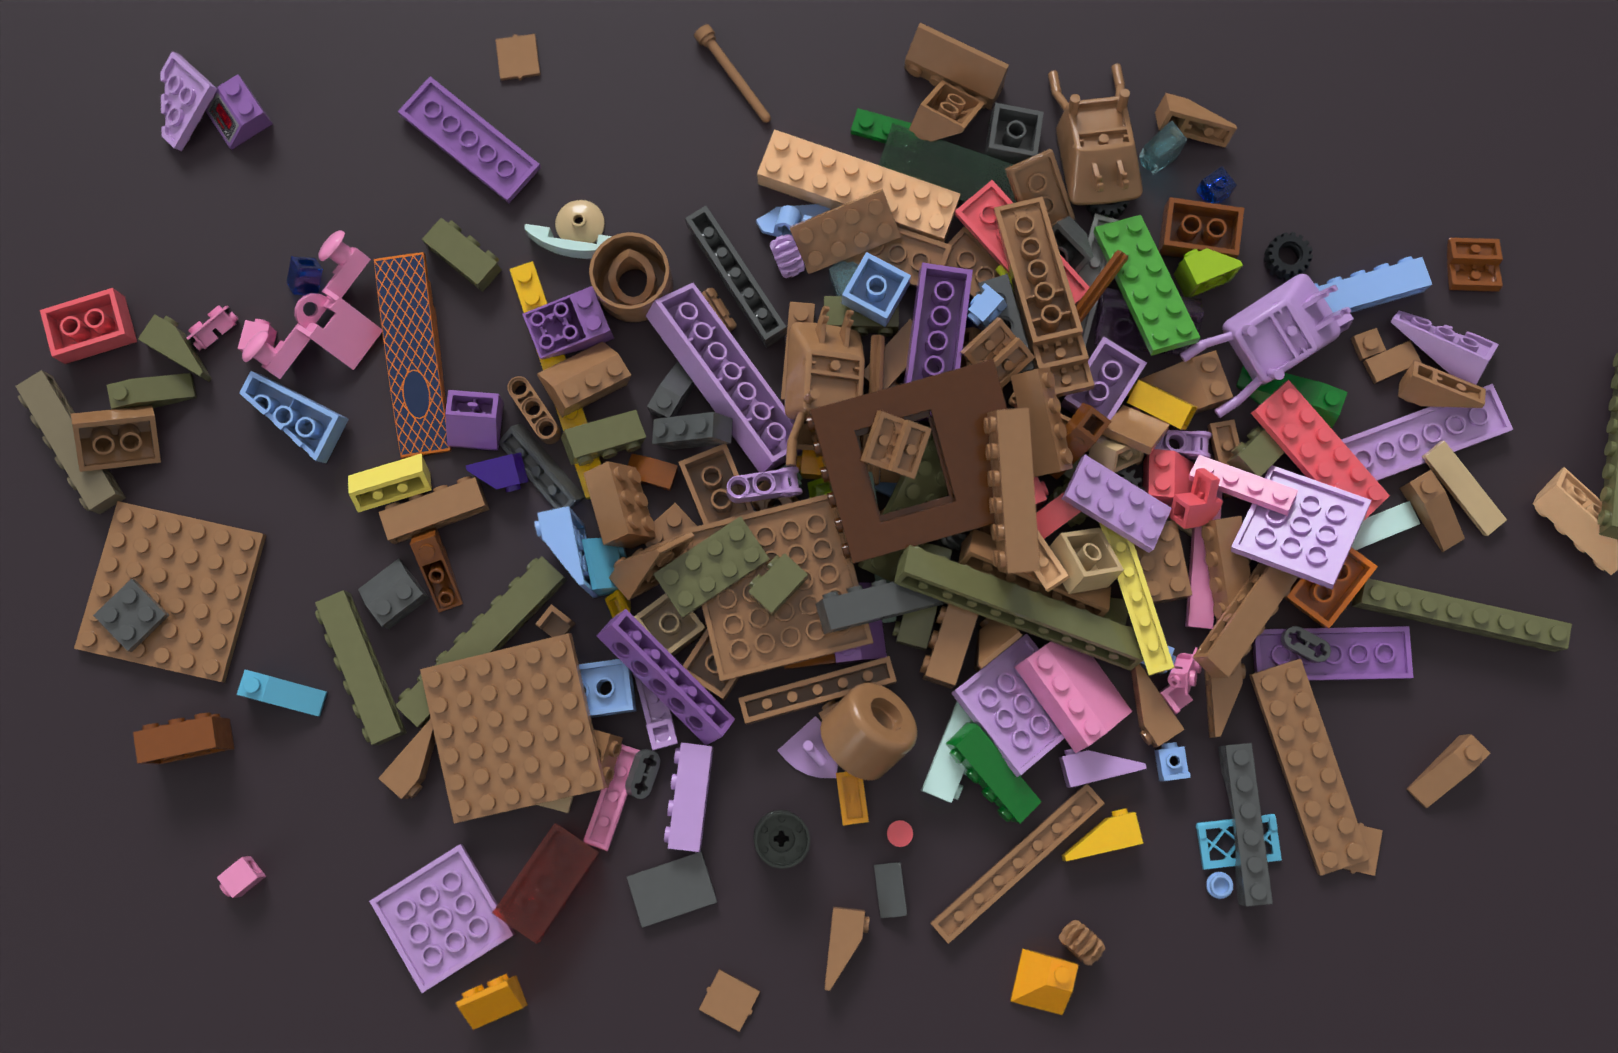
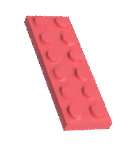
(979, 218)
(1315, 445)

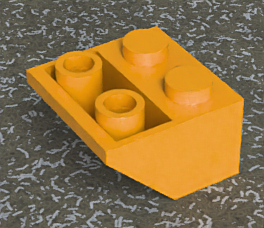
(494, 1002)

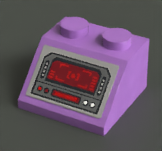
(236, 112)

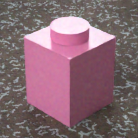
(252, 328)
(240, 877)

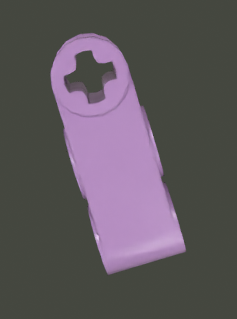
(1190, 442)
(777, 479)

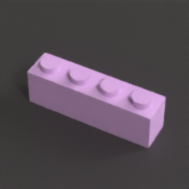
(690, 797)

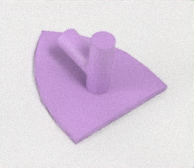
(807, 752)

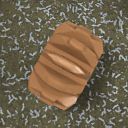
(1081, 942)

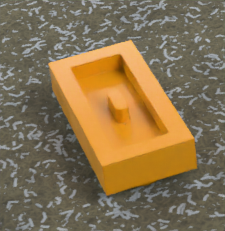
(851, 799)

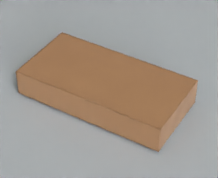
(1391, 362)

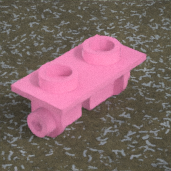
(204, 332)
(1184, 672)

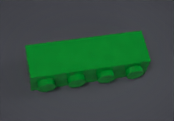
(991, 771)

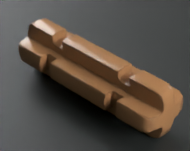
(719, 308)

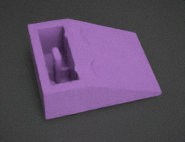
(568, 324)

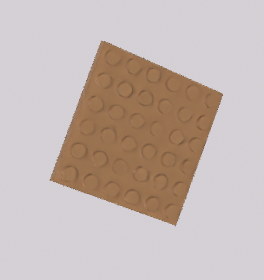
(193, 572)
(743, 632)
(513, 728)

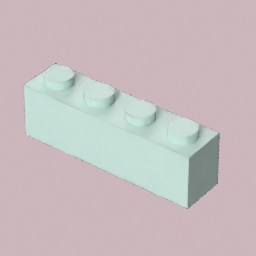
(944, 771)

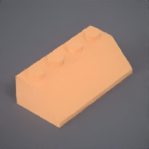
(1576, 514)

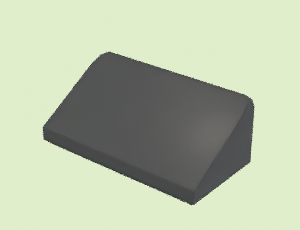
(890, 890)

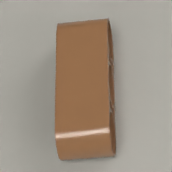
(526, 401)

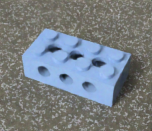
(622, 695)

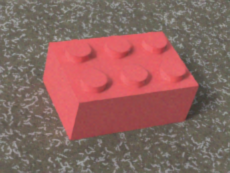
(88, 326)

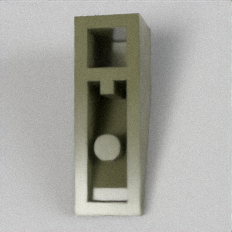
(173, 343)
(151, 391)

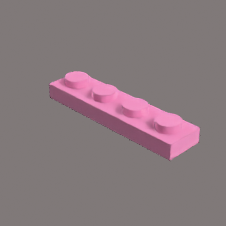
(1248, 486)

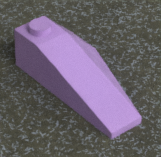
(1455, 353)

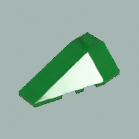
(1321, 396)

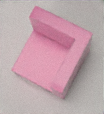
(1175, 698)

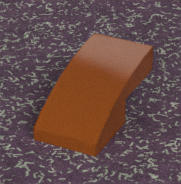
(654, 471)

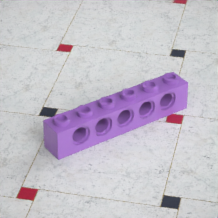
(666, 677)

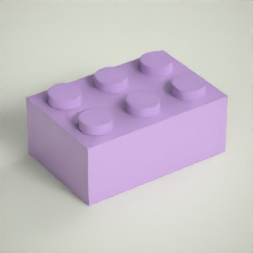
(1113, 374)

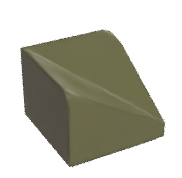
(1117, 611)

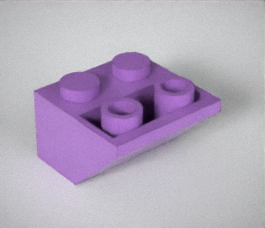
(473, 419)

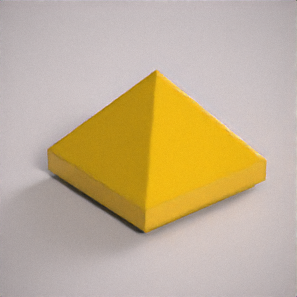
(617, 603)

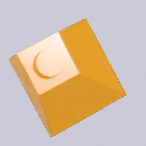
(1044, 981)

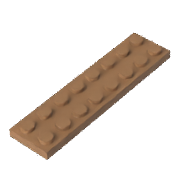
(1309, 767)

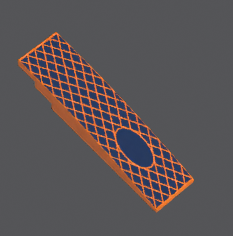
(412, 353)

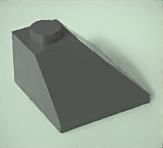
(1072, 243)

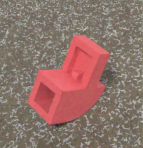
(1200, 504)

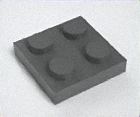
(131, 615)

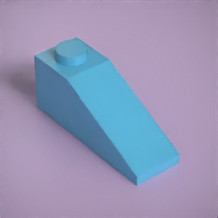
(282, 693)

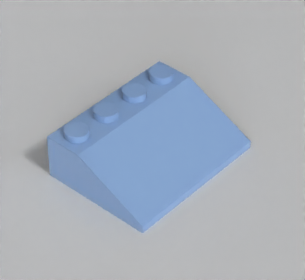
(564, 536)

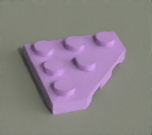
(184, 99)

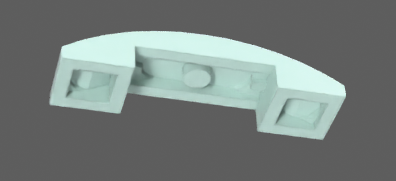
(576, 249)
(1385, 525)

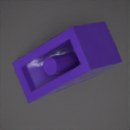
(501, 472)

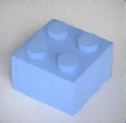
(876, 289)

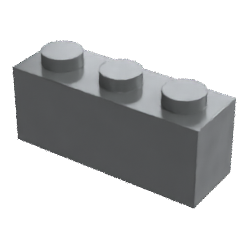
(692, 431)

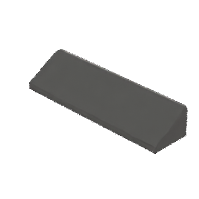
(541, 468)

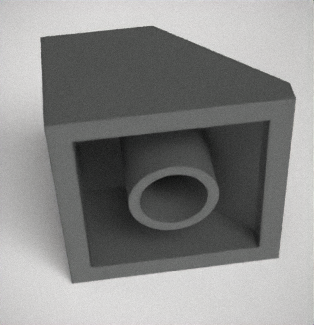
(392, 594)

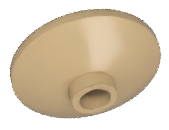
(588, 230)

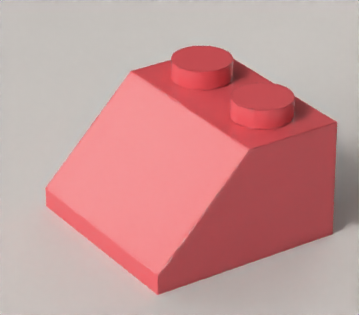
(1166, 474)

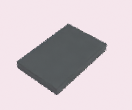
(672, 889)

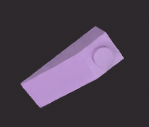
(1093, 766)

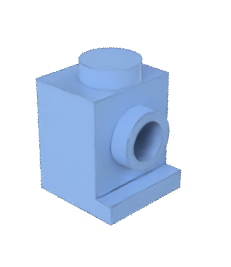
(986, 307)
(1165, 769)

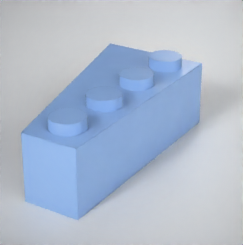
(302, 419)

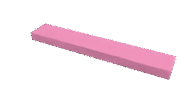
(1200, 605)

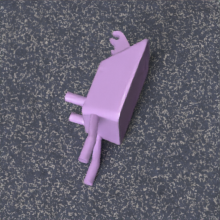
(1276, 333)

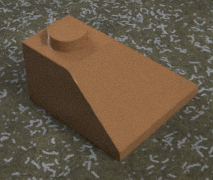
(992, 641)

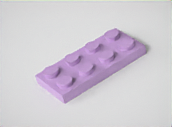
(1116, 503)

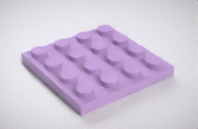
(1312, 537)
(1009, 710)
(441, 918)

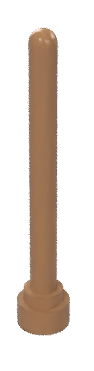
(706, 37)

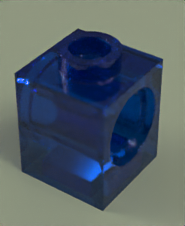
(1216, 186)

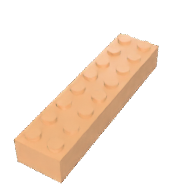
(837, 178)

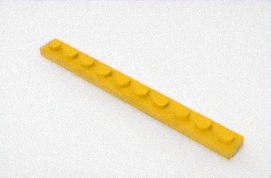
(531, 297)

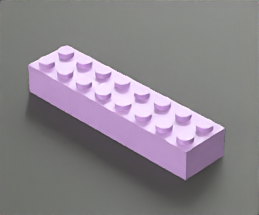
(724, 374)

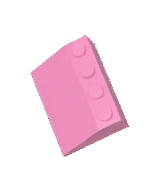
(1073, 693)

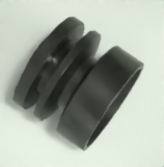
(792, 850)

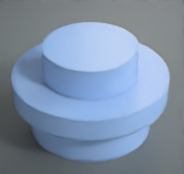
(1219, 885)

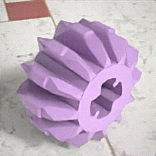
(787, 256)

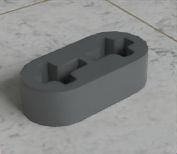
(1303, 649)
(642, 773)

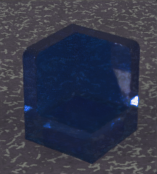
(304, 275)

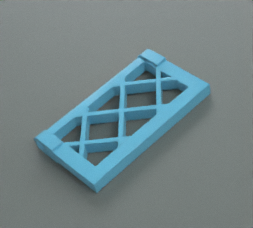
(1228, 861)

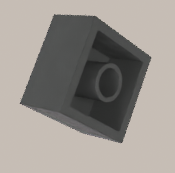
(1013, 133)

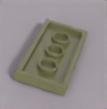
(711, 567)

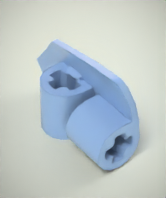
(779, 220)

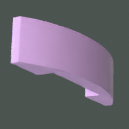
(658, 718)

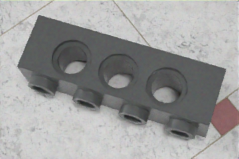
(1010, 314)

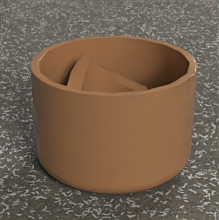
(620, 255)
(869, 731)

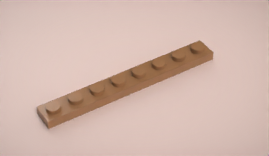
(1017, 863)

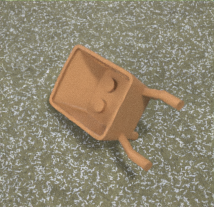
(1097, 145)
(822, 369)

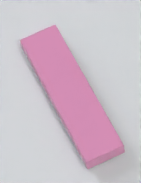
(610, 803)

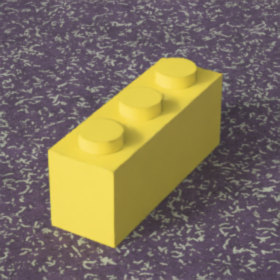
(389, 483)

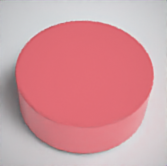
(899, 833)

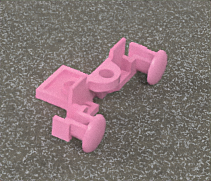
(345, 335)

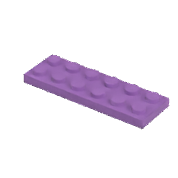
(469, 139)
(1354, 655)

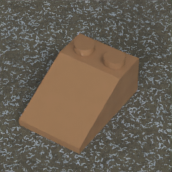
(1196, 381)
(636, 572)

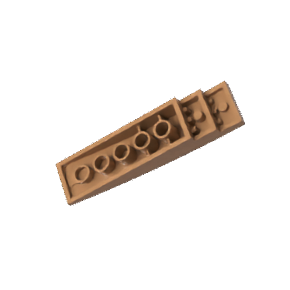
(1044, 295)

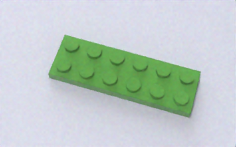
(1147, 286)

